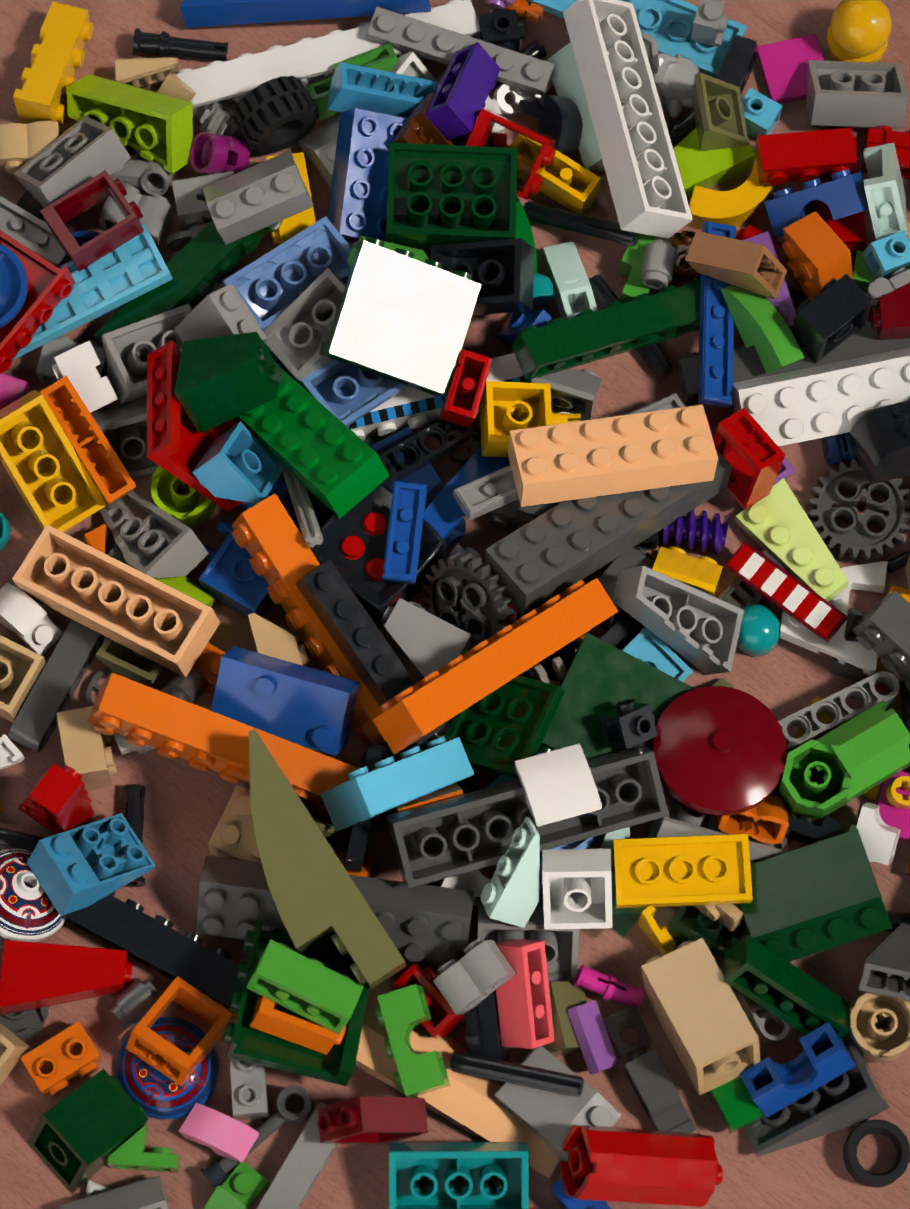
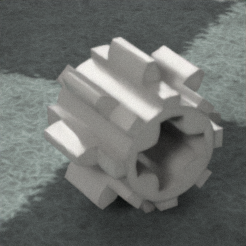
(218, 120)

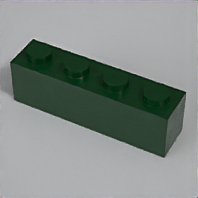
(784, 988)

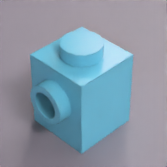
(760, 113)
(888, 255)

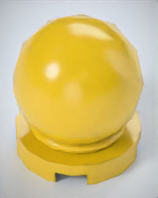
(859, 31)

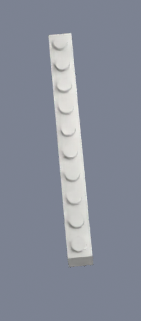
(307, 59)

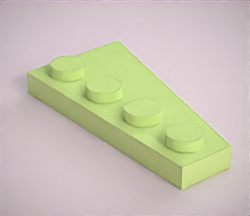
(791, 538)

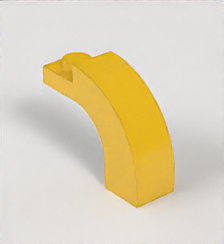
(731, 206)

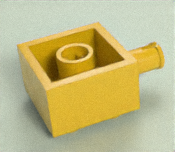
(514, 407)

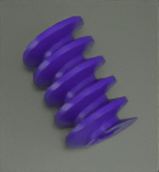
(697, 530)

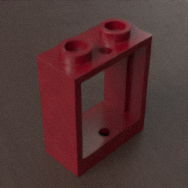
(79, 201)
(372, 1120)

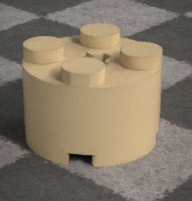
(874, 1043)

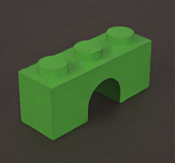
(400, 1013)

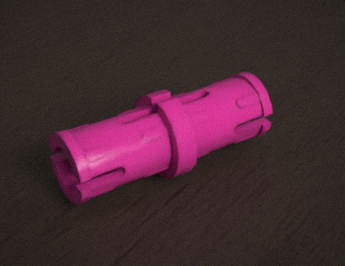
(608, 986)

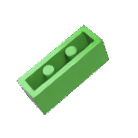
(305, 986)

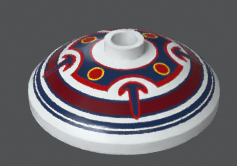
(24, 911)

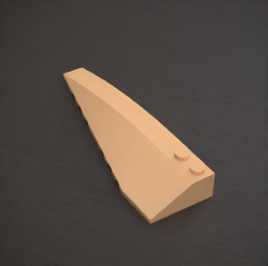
(469, 1098)

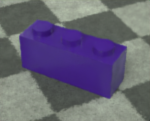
(462, 91)

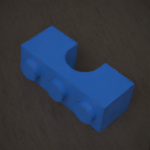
(843, 196)
(779, 1085)

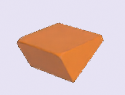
(98, 538)

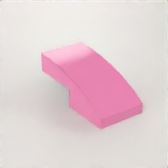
(219, 1131)

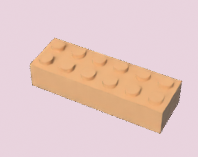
(612, 455)
(116, 600)

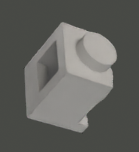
(709, 23)

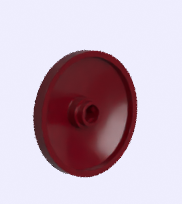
(719, 750)

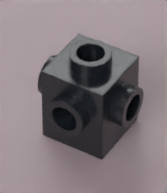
(502, 29)
(628, 725)

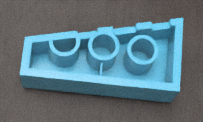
(397, 782)

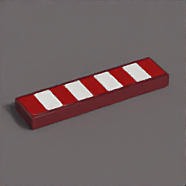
(786, 592)

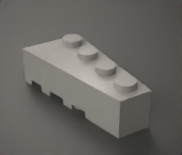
(683, 617)

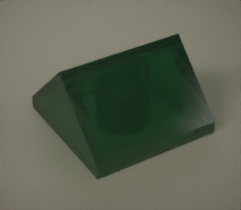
(692, 924)

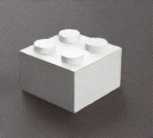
(577, 888)

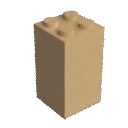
(700, 1015)

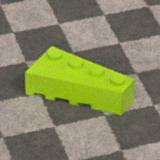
(140, 118)

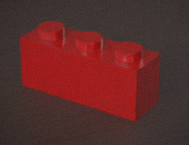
(804, 155)

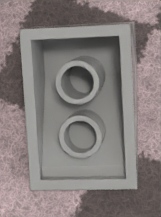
(306, 324)
(553, 1113)

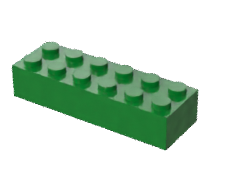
(315, 447)

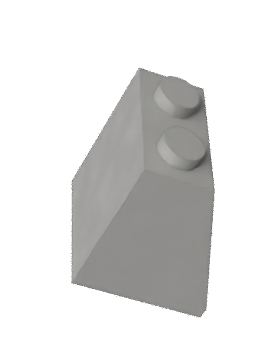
(219, 315)
(422, 639)

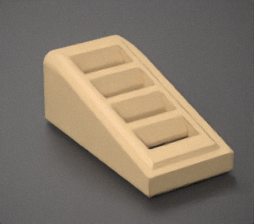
(145, 71)

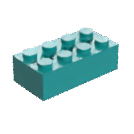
(468, 1159)

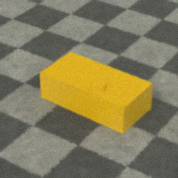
(45, 465)

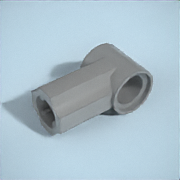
(142, 176)

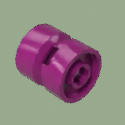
(218, 153)

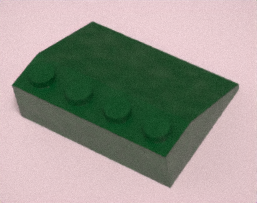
(450, 194)
(815, 898)

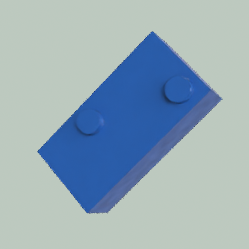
(286, 699)

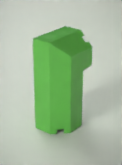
(845, 762)

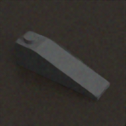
(827, 1109)

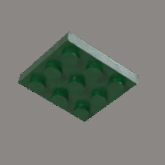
(506, 724)

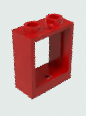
(480, 135)
(752, 456)

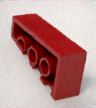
(59, 800)

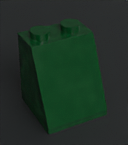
(225, 378)
(86, 1129)

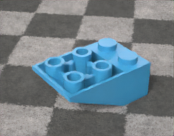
(89, 862)

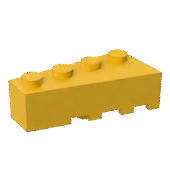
(53, 64)

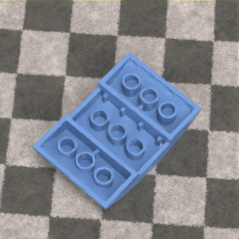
(277, 281)

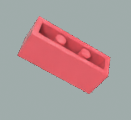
(525, 998)

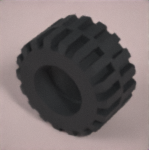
(275, 115)

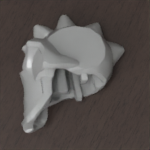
(672, 77)

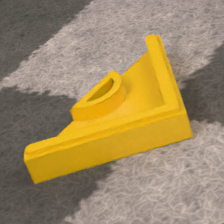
(658, 936)

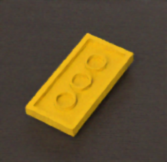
(682, 871)

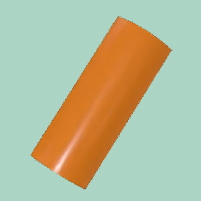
(88, 441)

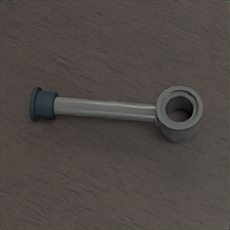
(217, 1172)

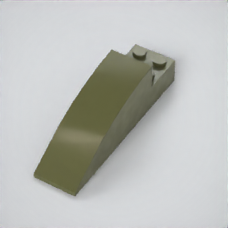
(308, 878)

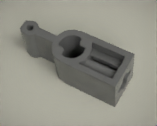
(658, 1093)

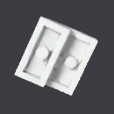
(558, 785)

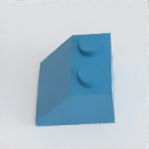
(238, 467)

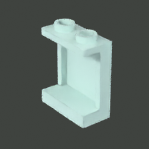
(885, 191)

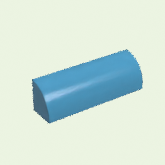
(377, 90)

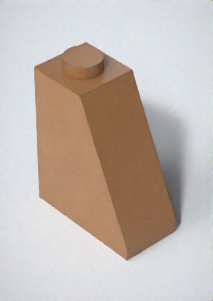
(736, 263)

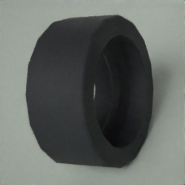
(895, 1135)

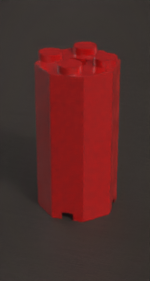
(640, 1166)

